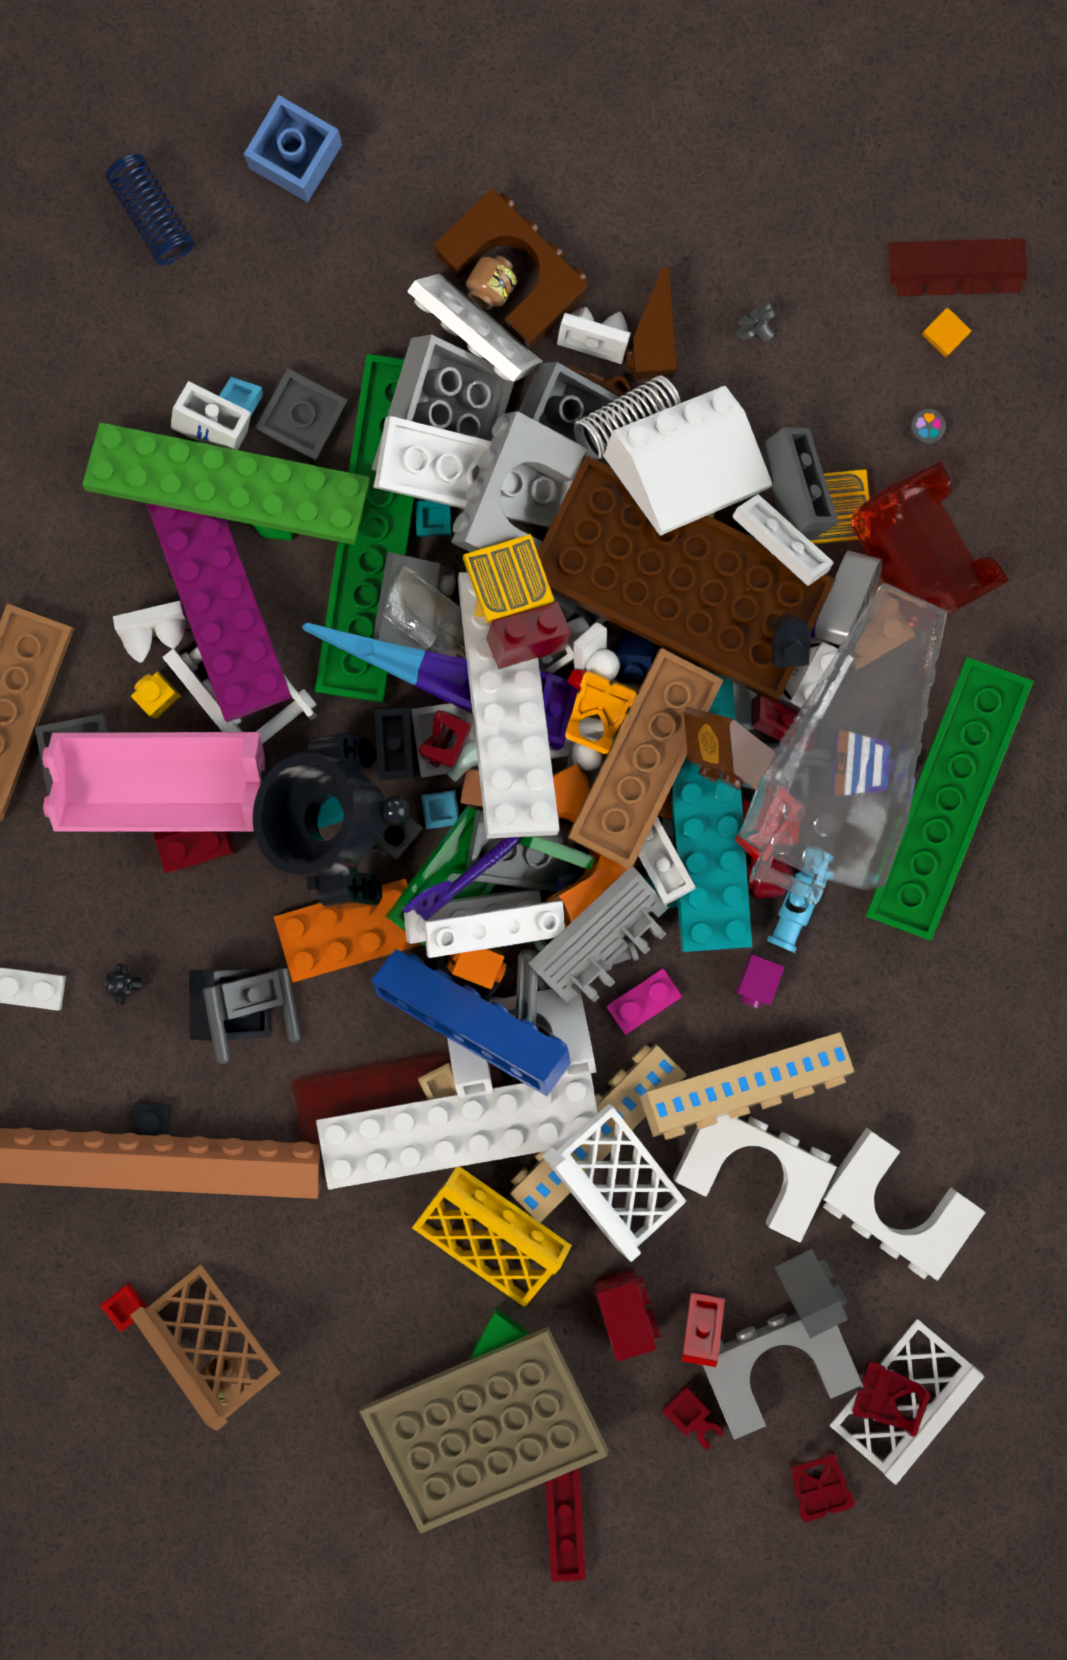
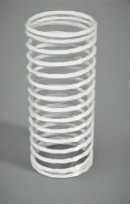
(593, 431)

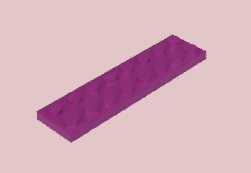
(221, 611)

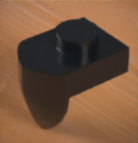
(790, 641)

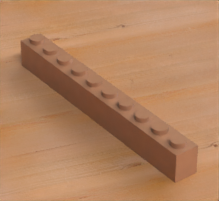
(160, 1163)

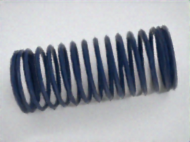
(177, 238)

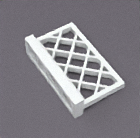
(600, 1206)
(936, 1413)

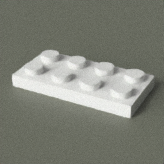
(476, 327)

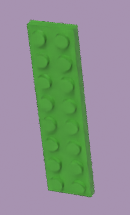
(226, 483)

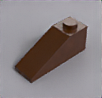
(654, 340)

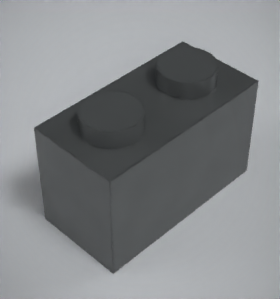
(811, 1292)

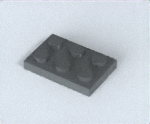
(522, 865)

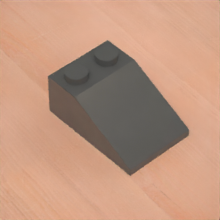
(562, 397)

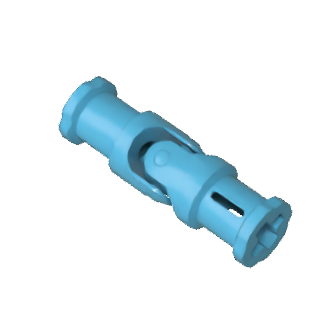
(791, 922)

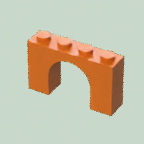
(571, 790)

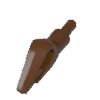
(606, 384)

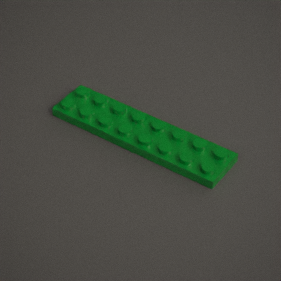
(950, 796)

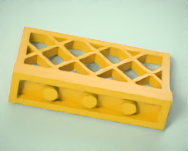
(503, 1222)

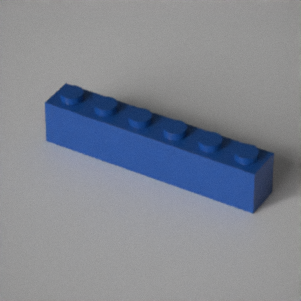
(472, 1021)

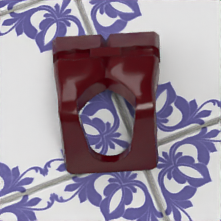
(435, 749)
(879, 1397)
(820, 1494)

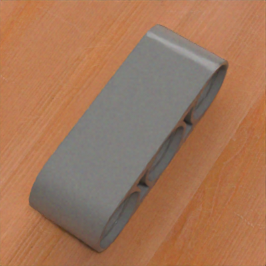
(848, 596)

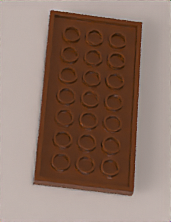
(689, 590)

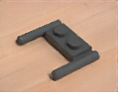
(247, 997)

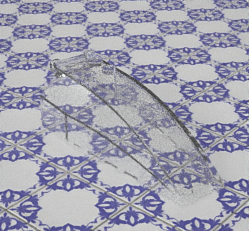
(851, 754)

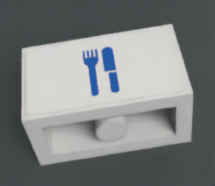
(209, 418)

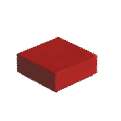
(121, 1306)

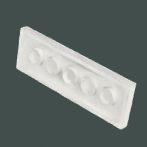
(443, 465)

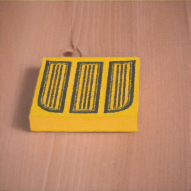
(847, 492)
(508, 578)

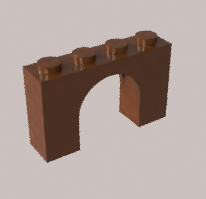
(496, 223)

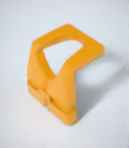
(607, 701)

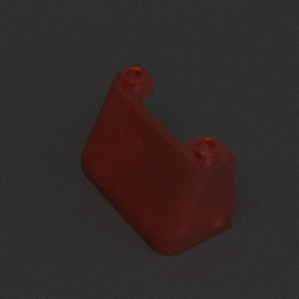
(921, 544)

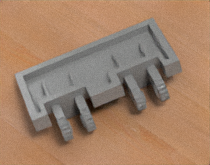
(599, 935)

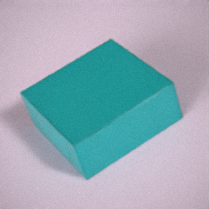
(432, 519)

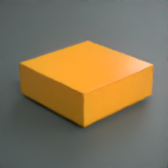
(946, 332)

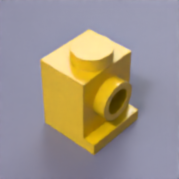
(155, 694)

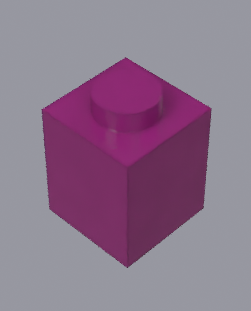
(759, 981)

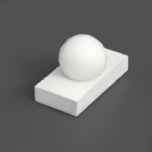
(592, 653)
(586, 758)

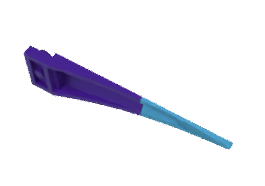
(448, 676)

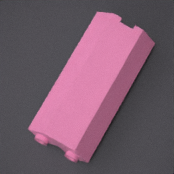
(153, 781)

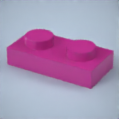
(644, 1001)

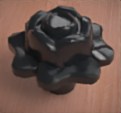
(120, 983)

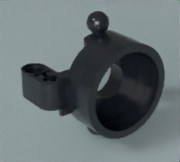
(288, 818)

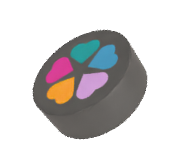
(927, 427)

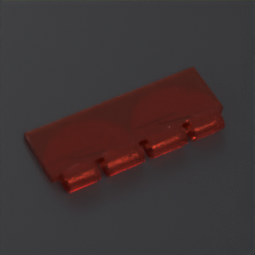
(964, 261)

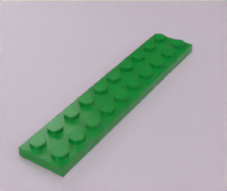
(361, 566)

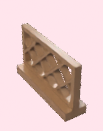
(187, 1371)

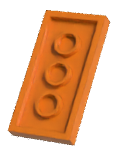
(332, 938)

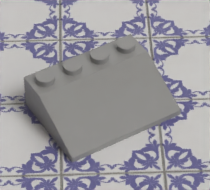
(448, 390)

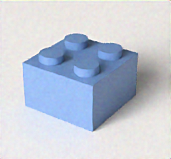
(293, 148)

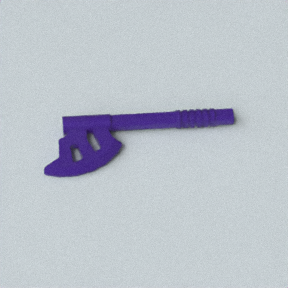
(442, 893)

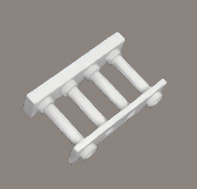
(184, 668)
(486, 922)

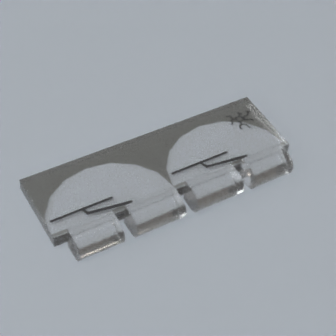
(433, 616)

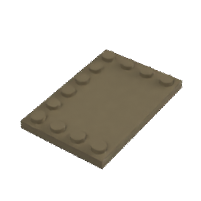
(484, 1430)

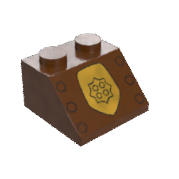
(725, 750)

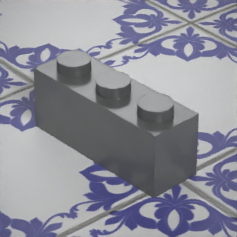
(798, 481)

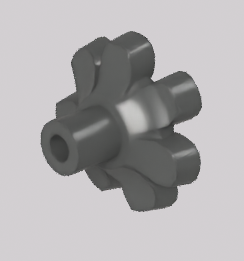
(757, 323)

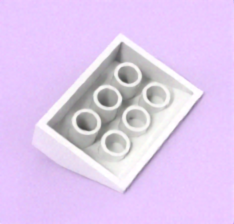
(689, 460)

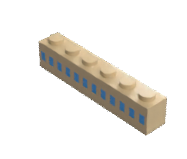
(746, 1085)
(540, 1188)

